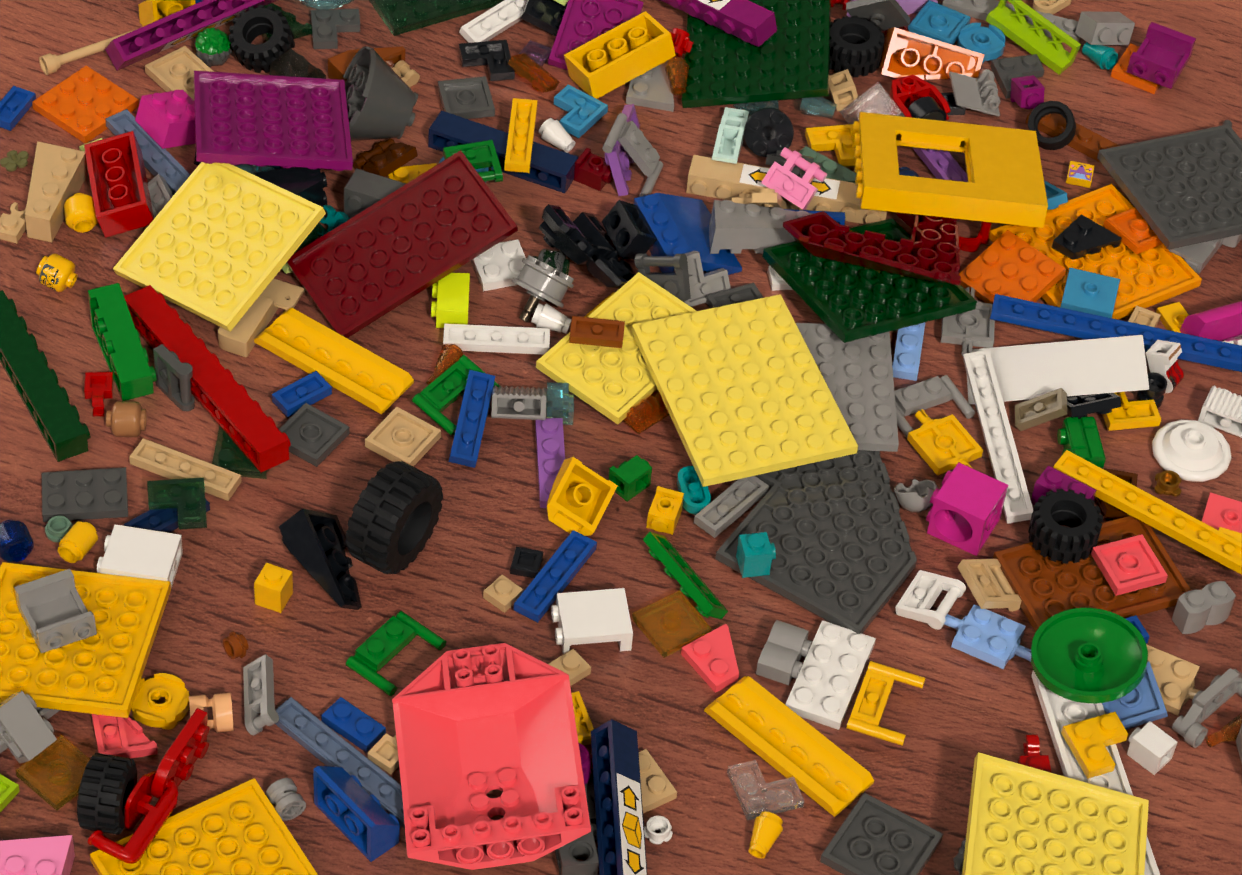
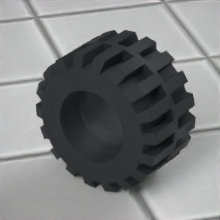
(253, 24)
(855, 45)
(1068, 510)
(104, 792)

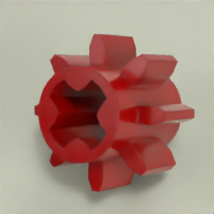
(681, 42)

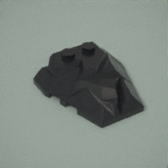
(586, 244)

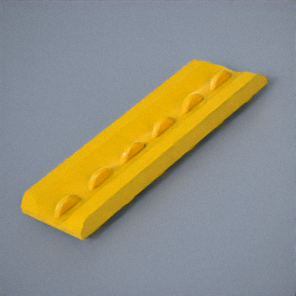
(336, 359)
(790, 745)

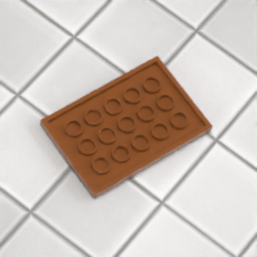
(1055, 587)

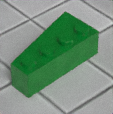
(120, 342)

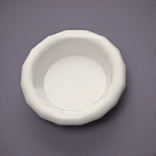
(1191, 450)

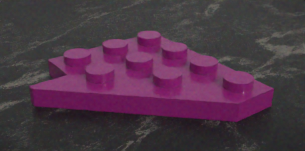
(587, 20)

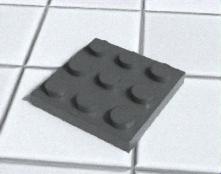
(880, 842)

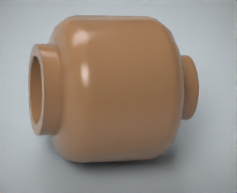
(126, 419)

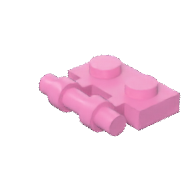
(788, 184)

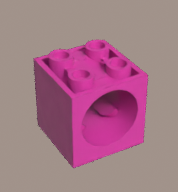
(966, 508)

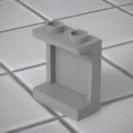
(54, 611)

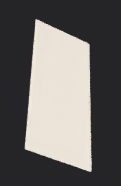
(1074, 366)

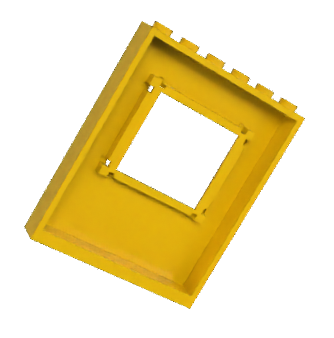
(1000, 166)

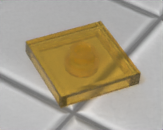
(671, 623)
(55, 772)

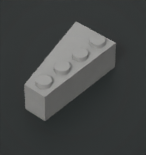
(748, 226)

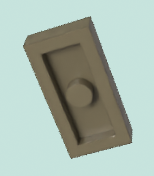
(1041, 409)

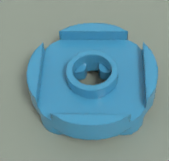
(982, 40)

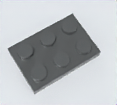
(85, 494)

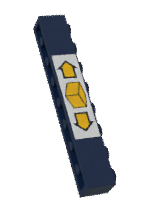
(618, 800)

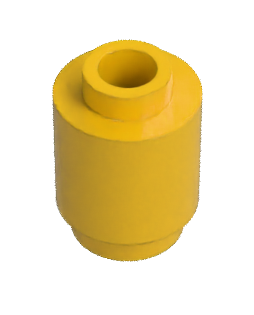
(77, 542)

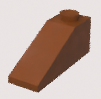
(338, 64)

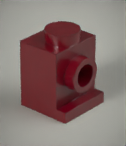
(592, 170)

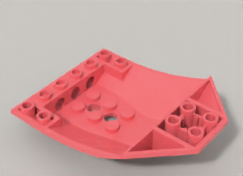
(481, 726)

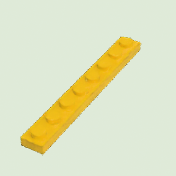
(1154, 511)

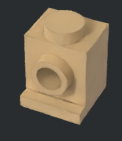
(842, 89)

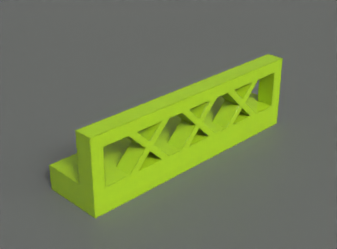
(1032, 37)

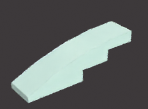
(730, 135)

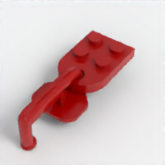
(162, 784)

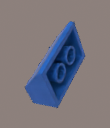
(355, 811)

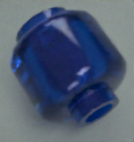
(15, 541)

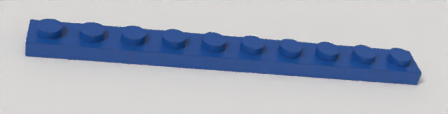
(1093, 327)

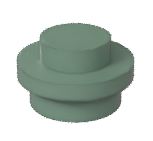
(57, 528)

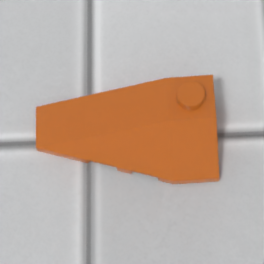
(925, 57)

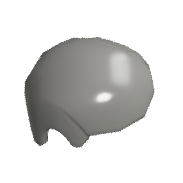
(916, 496)

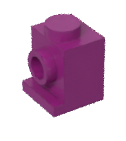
(1027, 97)

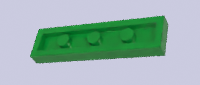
(680, 570)

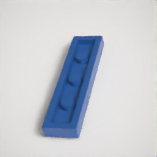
(472, 418)
(555, 576)

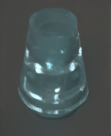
(817, 107)

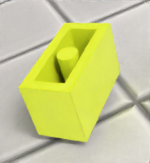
(452, 299)

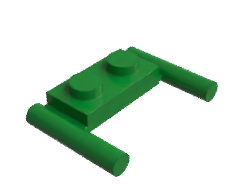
(445, 391)
(385, 645)

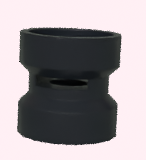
(1157, 388)

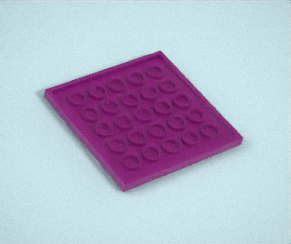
(271, 121)

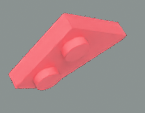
(713, 658)
(121, 737)

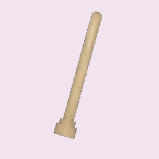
(50, 63)

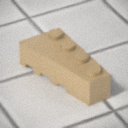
(55, 177)

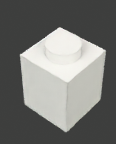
(1151, 747)

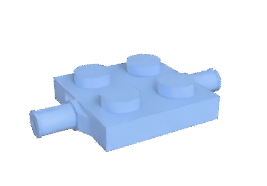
(988, 636)

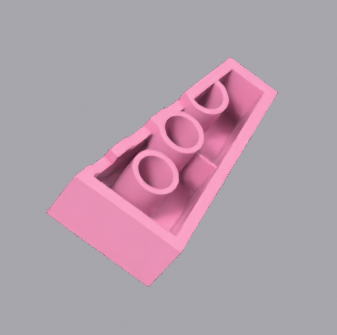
(37, 856)

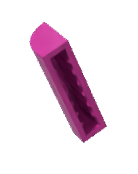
(1215, 323)

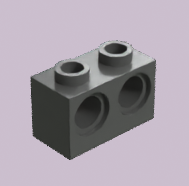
(581, 848)

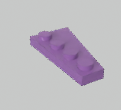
(619, 158)

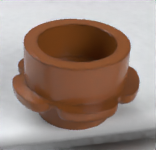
(235, 645)

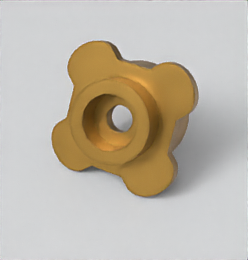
(1168, 483)

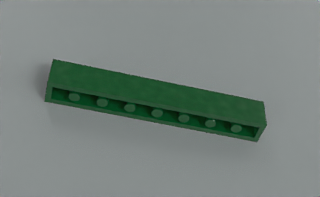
(39, 386)

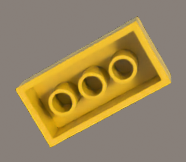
(620, 55)

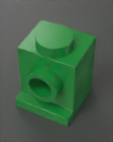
(631, 477)

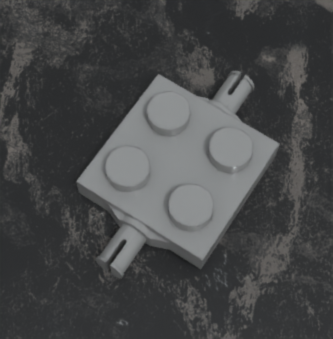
(970, 327)

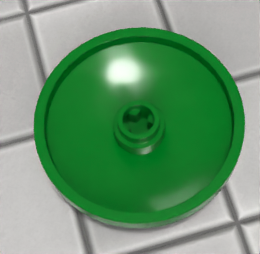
(1089, 655)

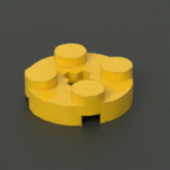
(165, 714)

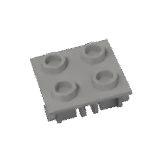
(976, 93)

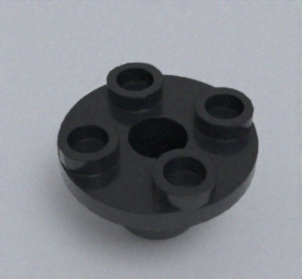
(768, 131)

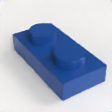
(15, 106)
(305, 390)
(353, 724)

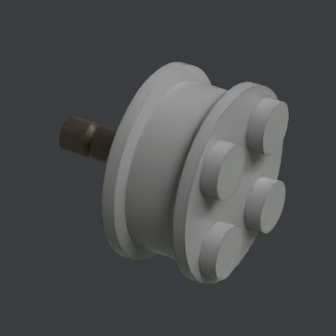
(542, 283)

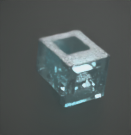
(559, 402)

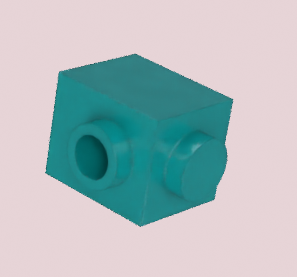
(755, 554)

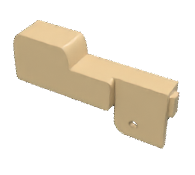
(255, 320)

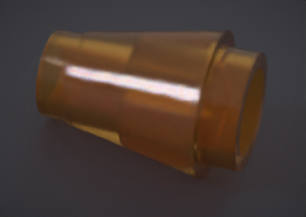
(677, 75)

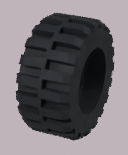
(394, 517)

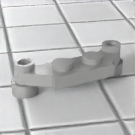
(1205, 704)

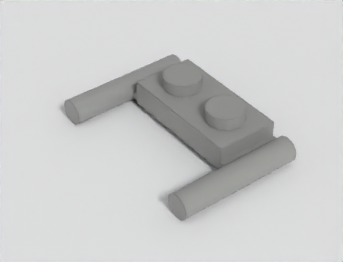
(638, 148)
(927, 395)

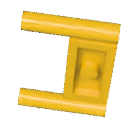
(873, 700)

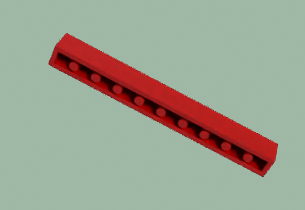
(210, 381)

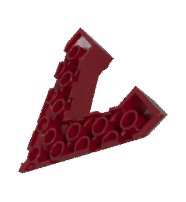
(927, 255)

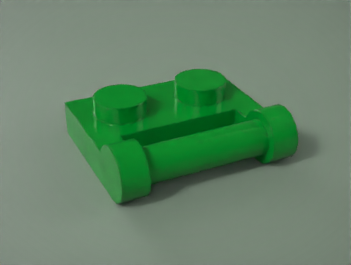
(480, 156)

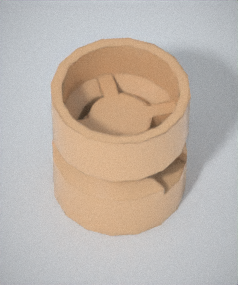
(221, 707)

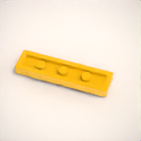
(521, 135)

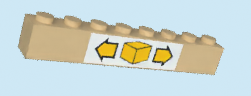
(729, 180)

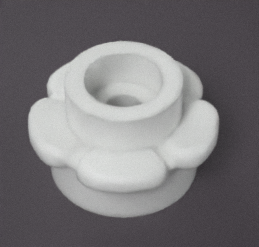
(661, 824)

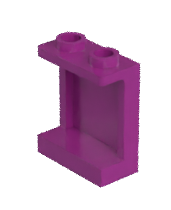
(1161, 55)

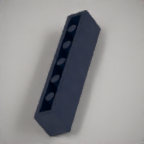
(548, 165)

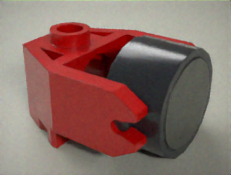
(922, 97)

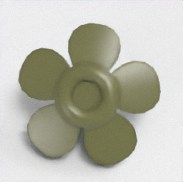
(14, 160)

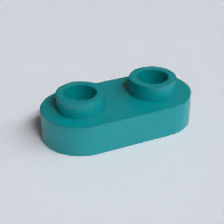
(695, 495)

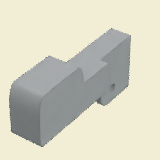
(1200, 254)

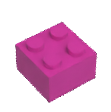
(168, 118)

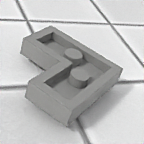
(701, 283)

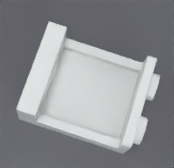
(141, 554)
(592, 618)

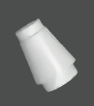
(556, 135)
(548, 317)

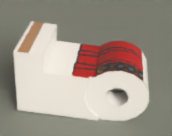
(1163, 360)

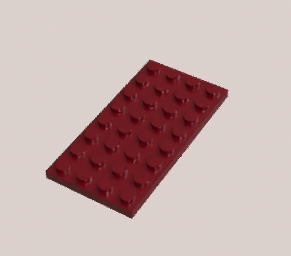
(401, 245)

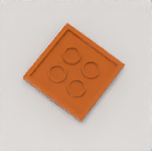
(84, 103)
(1011, 270)

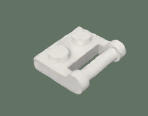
(923, 593)

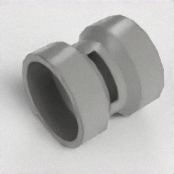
(285, 797)

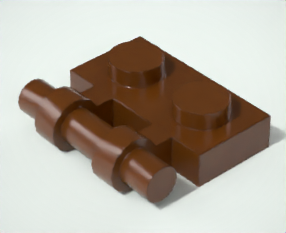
(385, 157)

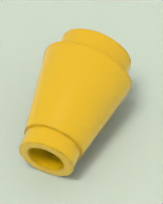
(765, 832)

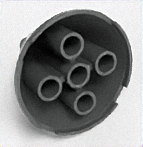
(376, 98)

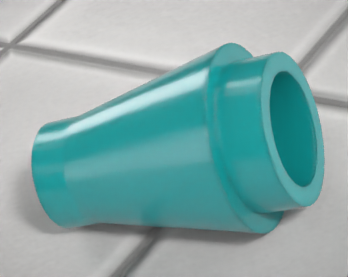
(1101, 55)

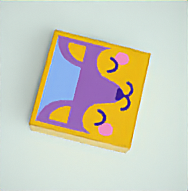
(1080, 174)

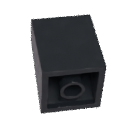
(300, 181)

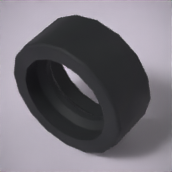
(1048, 108)

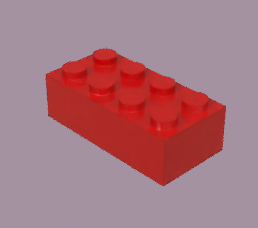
(119, 184)

